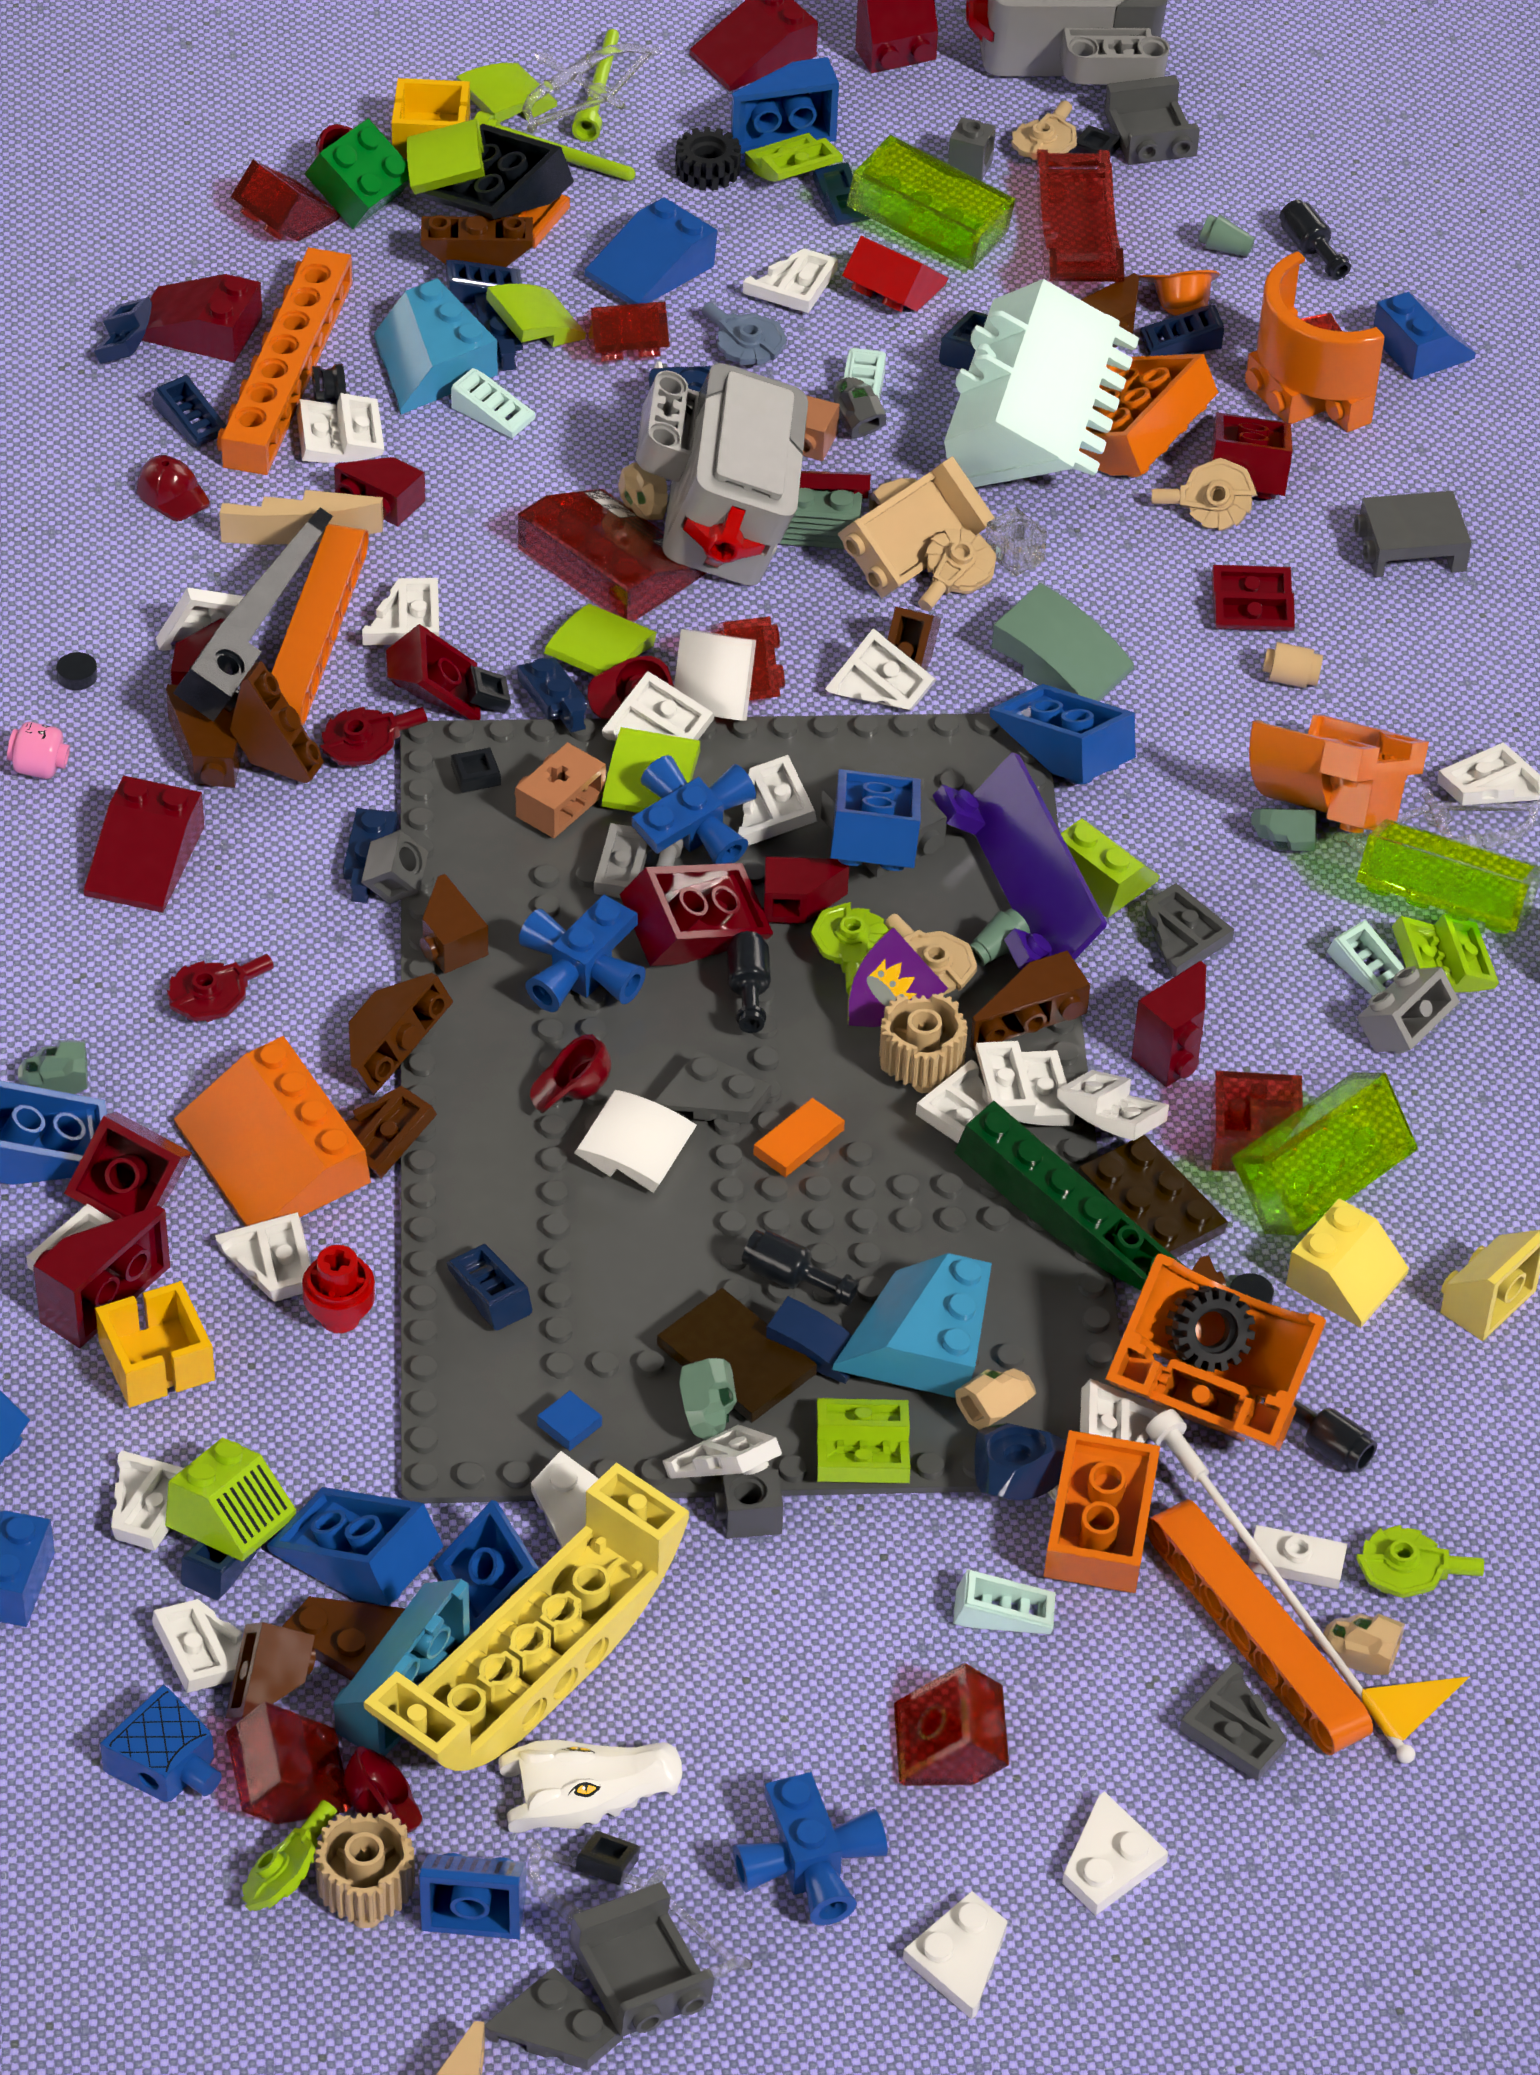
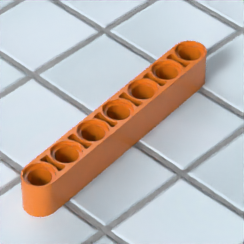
(319, 615)
(1259, 1627)

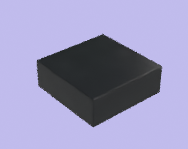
(1095, 139)
(487, 689)
(475, 770)
(608, 1857)

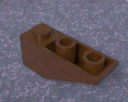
(1036, 998)

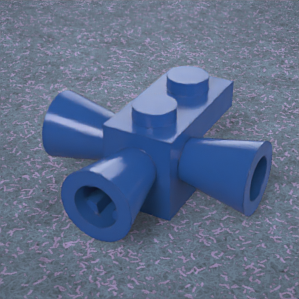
(693, 810)
(582, 954)
(809, 1848)

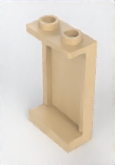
(895, 535)

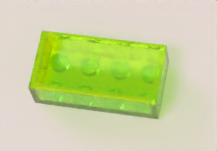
(930, 202)
(1449, 876)
(1324, 1153)

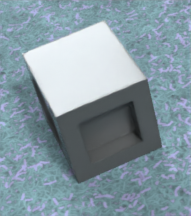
(972, 147)
(394, 867)
(750, 1504)

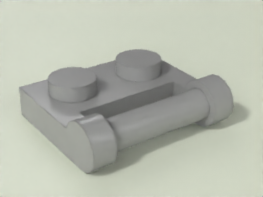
(625, 858)

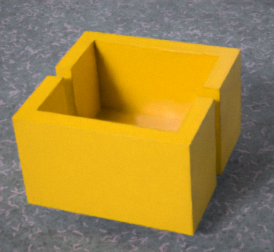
(427, 106)
(165, 1354)

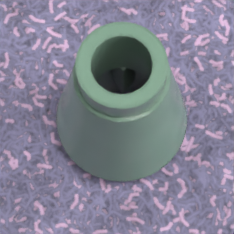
(1225, 236)
(990, 941)

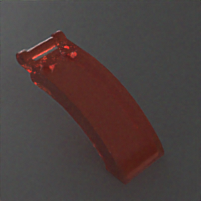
(1078, 218)

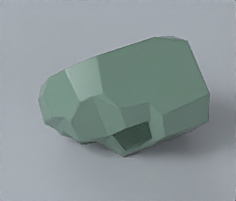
(1287, 827)
(57, 1067)
(707, 1395)

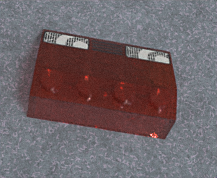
(602, 551)

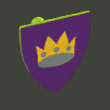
(885, 972)

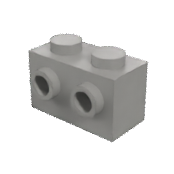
(1407, 1009)

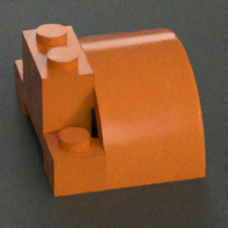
(1311, 368)
(1336, 769)
(1217, 1399)

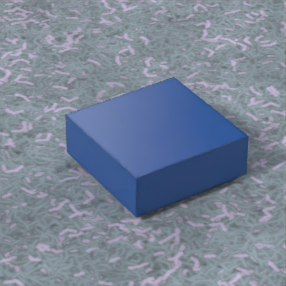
(569, 1420)

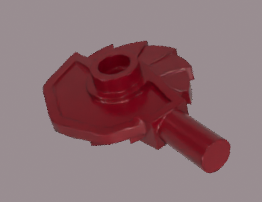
(365, 735)
(212, 989)

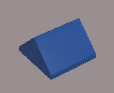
(490, 1560)

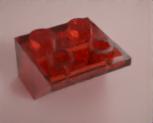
(285, 1765)

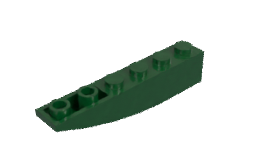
(1056, 1195)

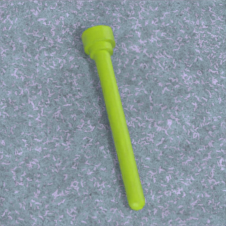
(587, 122)
(572, 155)

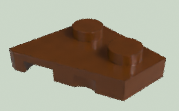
(390, 1127)
(343, 1630)

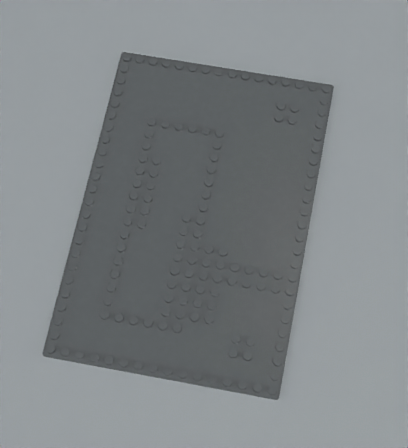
(625, 1263)

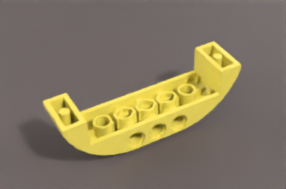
(544, 1634)

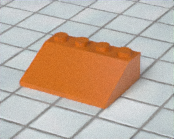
(1153, 409)
(273, 1137)

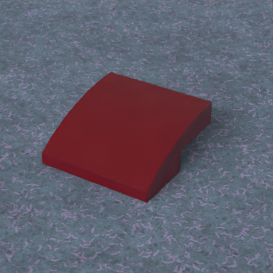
(836, 481)
(1253, 597)

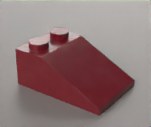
(896, 33)
(757, 41)
(206, 315)
(1257, 445)
(145, 843)
(692, 910)
(98, 1269)

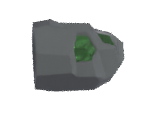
(859, 407)

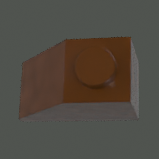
(1118, 301)
(914, 634)
(452, 928)
(269, 1666)

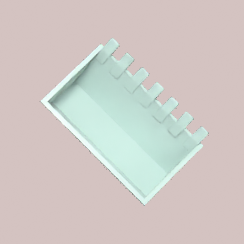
(1036, 387)

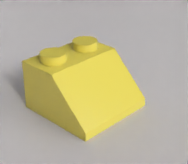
(1346, 1264)
(1493, 1283)

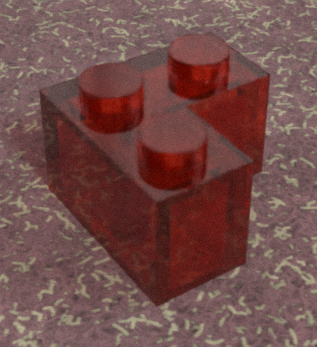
(766, 674)
(1246, 1108)

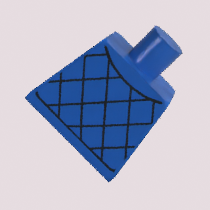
(162, 1749)

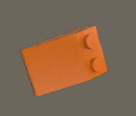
(1101, 1511)

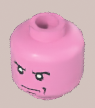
(37, 750)

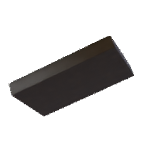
(730, 1331)

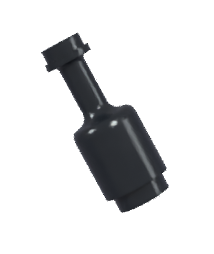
(1302, 221)
(749, 977)
(791, 1264)
(1336, 1437)

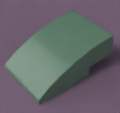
(1060, 645)

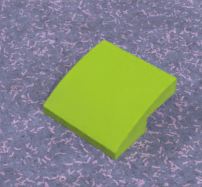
(503, 89)
(445, 156)
(791, 157)
(534, 313)
(598, 640)
(632, 756)
(1450, 945)
(863, 1440)

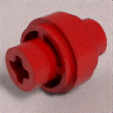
(338, 1289)

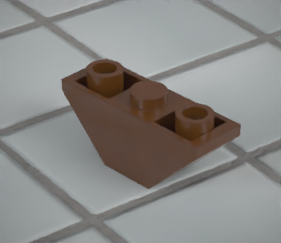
(477, 238)
(272, 729)
(392, 1026)

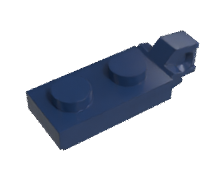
(506, 340)
(554, 692)
(367, 827)

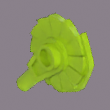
(847, 936)
(1410, 1563)
(285, 1866)

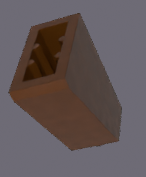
(206, 745)

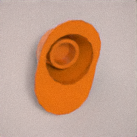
(1183, 290)

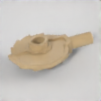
(1049, 133)
(1215, 493)
(958, 564)
(944, 953)

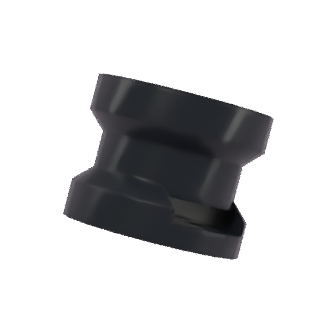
(332, 381)

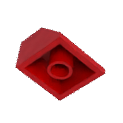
(891, 275)

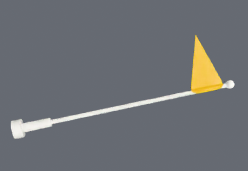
(1394, 1708)

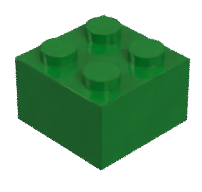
(359, 173)

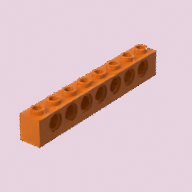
(285, 361)

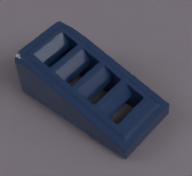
(470, 278)
(1195, 329)
(956, 344)
(184, 389)
(494, 1289)
(208, 1575)

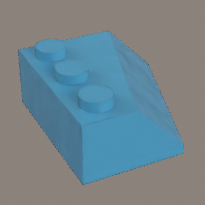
(431, 344)
(923, 1327)
(414, 1646)

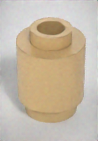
(1292, 665)

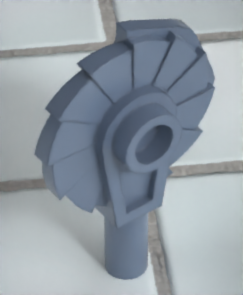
(747, 336)

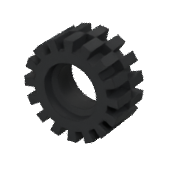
(708, 158)
(1234, 1337)

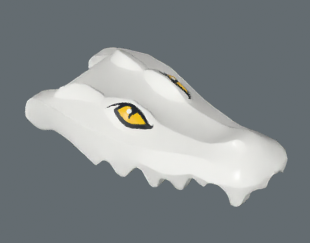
(582, 1782)

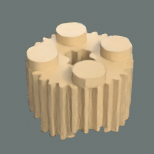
(922, 1040)
(365, 1867)

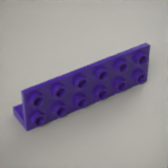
(1028, 862)

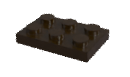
(1155, 1196)

